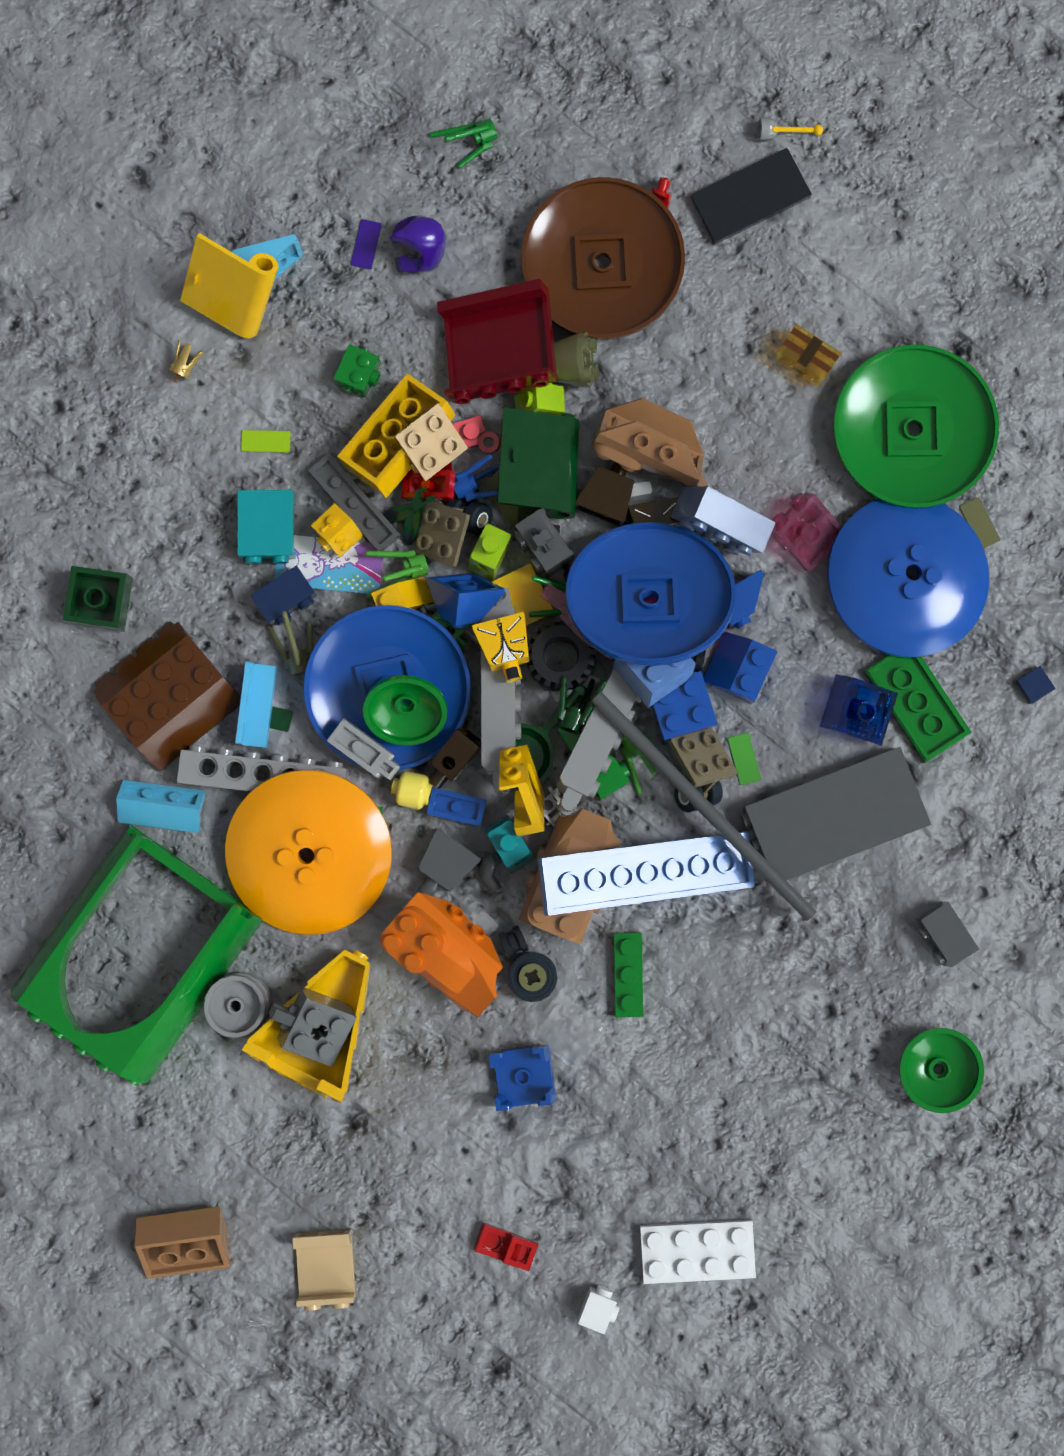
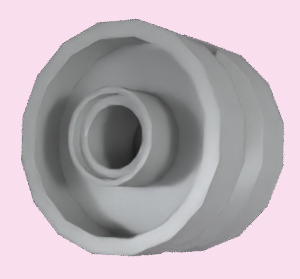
(254, 1002)

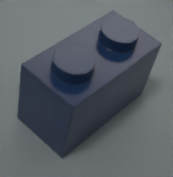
(284, 594)

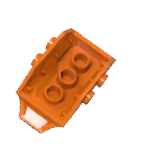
(446, 949)

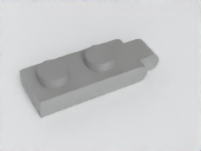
(363, 750)

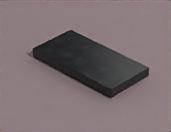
(751, 196)

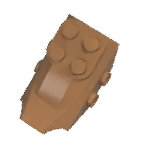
(650, 439)
(571, 835)

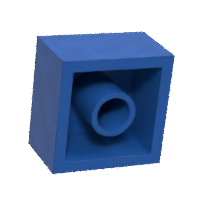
(685, 709)

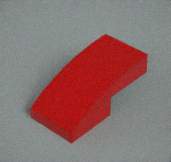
(505, 1246)

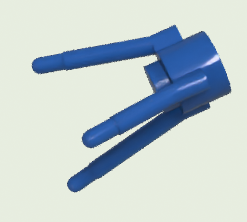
(467, 483)

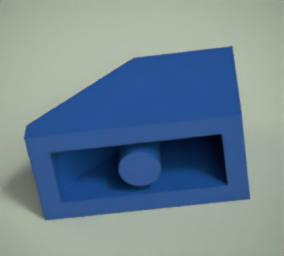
(746, 599)

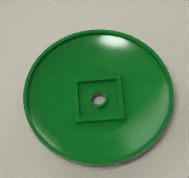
(923, 388)

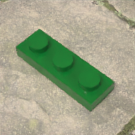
(628, 974)

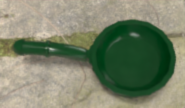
(538, 738)

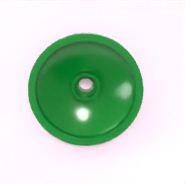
(405, 720)
(960, 1074)

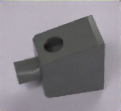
(445, 863)

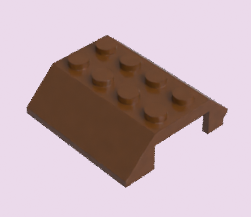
(166, 695)

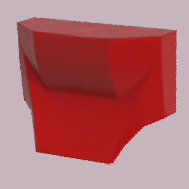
(439, 485)

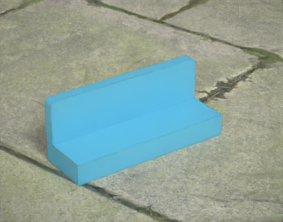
(256, 705)
(160, 806)

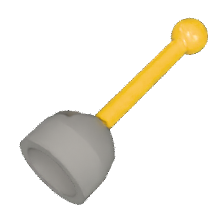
(768, 129)

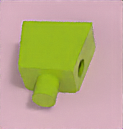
(490, 551)

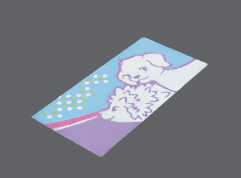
(328, 571)

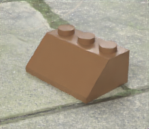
(182, 1242)

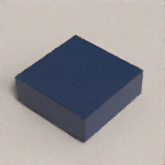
(1035, 685)

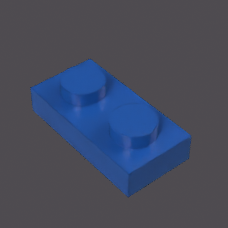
(456, 806)

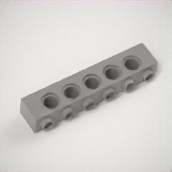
(192, 761)

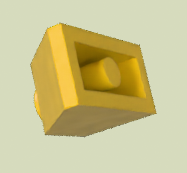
(409, 594)

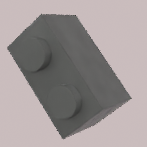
(946, 934)

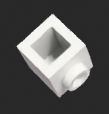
(598, 1309)

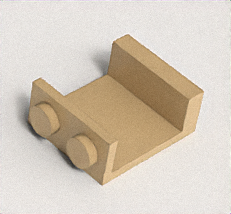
(325, 1269)

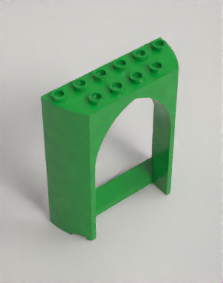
(142, 1048)

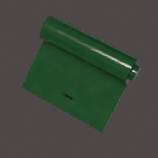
(544, 460)

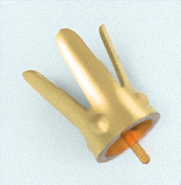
(179, 365)

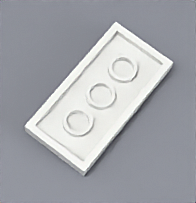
(697, 1251)

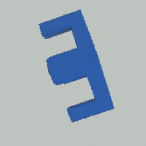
(523, 1077)

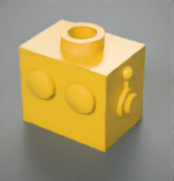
(336, 531)

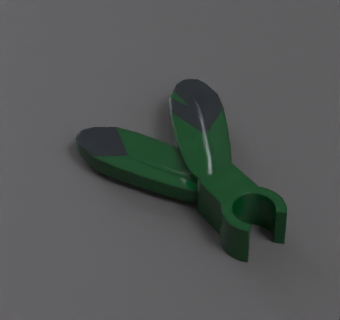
(410, 513)

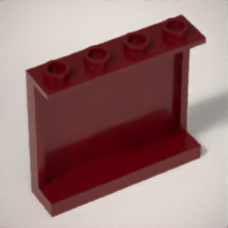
(498, 341)

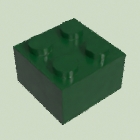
(98, 598)

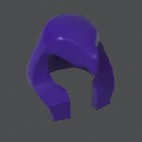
(423, 236)

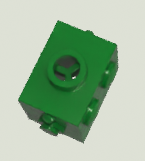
(358, 371)

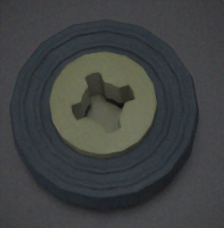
(539, 978)

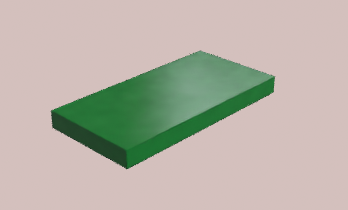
(921, 705)

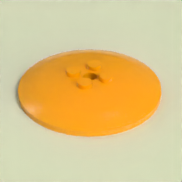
(314, 813)

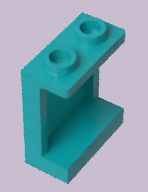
(266, 526)

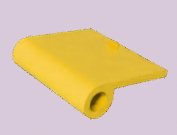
(229, 286)

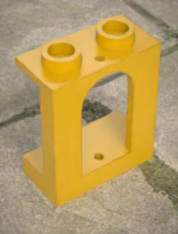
(518, 770)

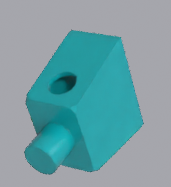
(509, 846)

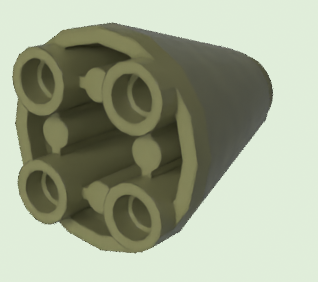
(576, 360)

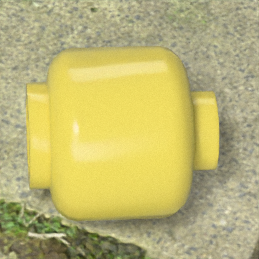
(412, 790)

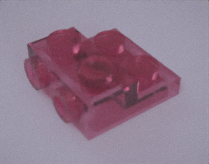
(806, 530)

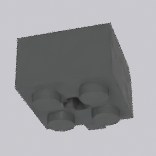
(543, 543)
(314, 1025)

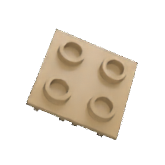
(431, 442)

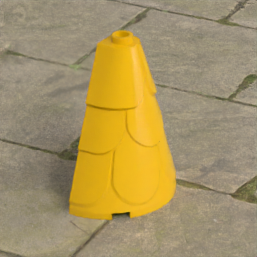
(342, 980)

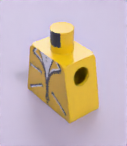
(504, 644)

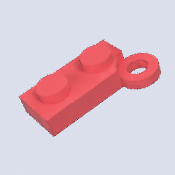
(474, 434)

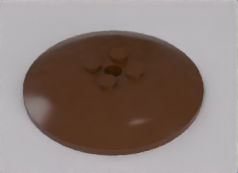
(611, 221)

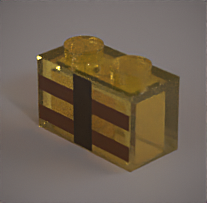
(807, 356)

